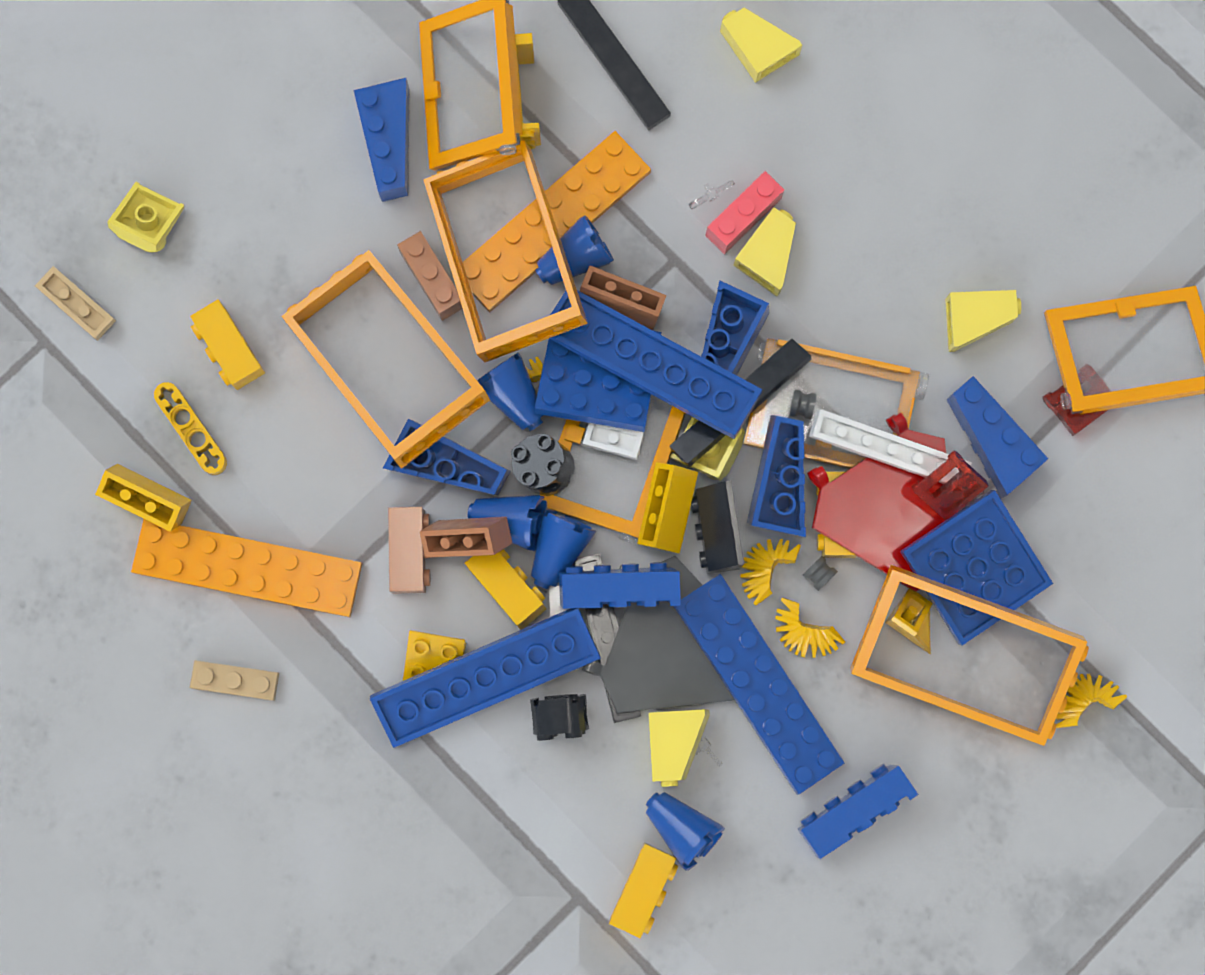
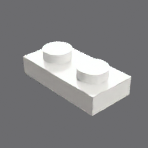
(614, 440)

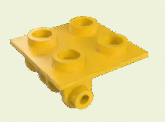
(430, 651)

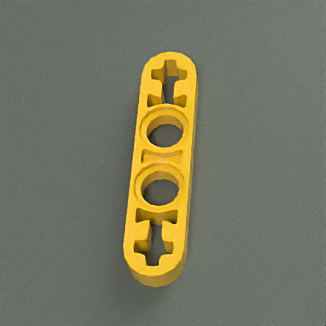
(188, 430)

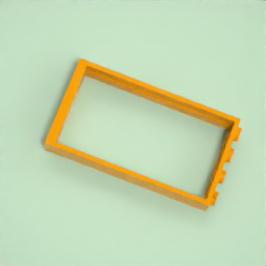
(527, 334)
(435, 427)
(1058, 700)

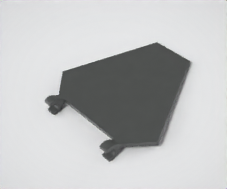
(658, 659)

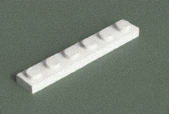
(878, 445)

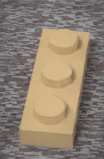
(75, 303)
(234, 680)

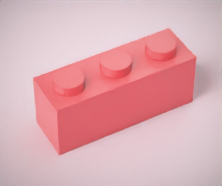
(744, 212)

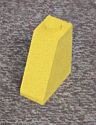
(758, 43)
(768, 251)
(978, 315)
(674, 743)

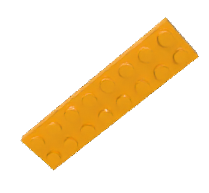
(585, 189)
(248, 568)

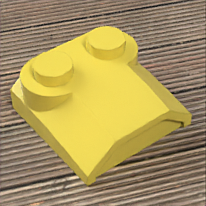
(145, 218)
(720, 458)

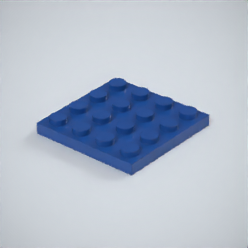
(588, 393)
(980, 555)

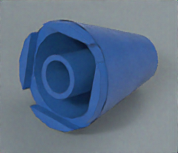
(582, 249)
(513, 392)
(522, 514)
(558, 546)
(683, 828)

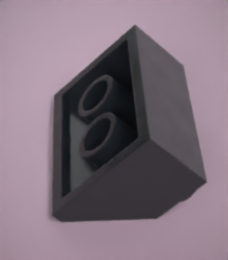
(717, 528)

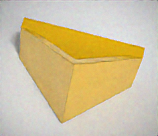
(912, 619)

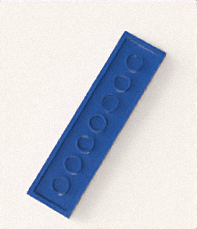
(659, 366)
(485, 676)
(759, 684)

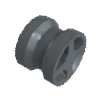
(803, 404)
(820, 573)

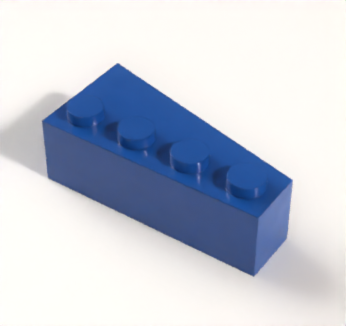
(385, 127)
(733, 327)
(995, 437)
(451, 465)
(780, 480)
(619, 586)
(856, 809)

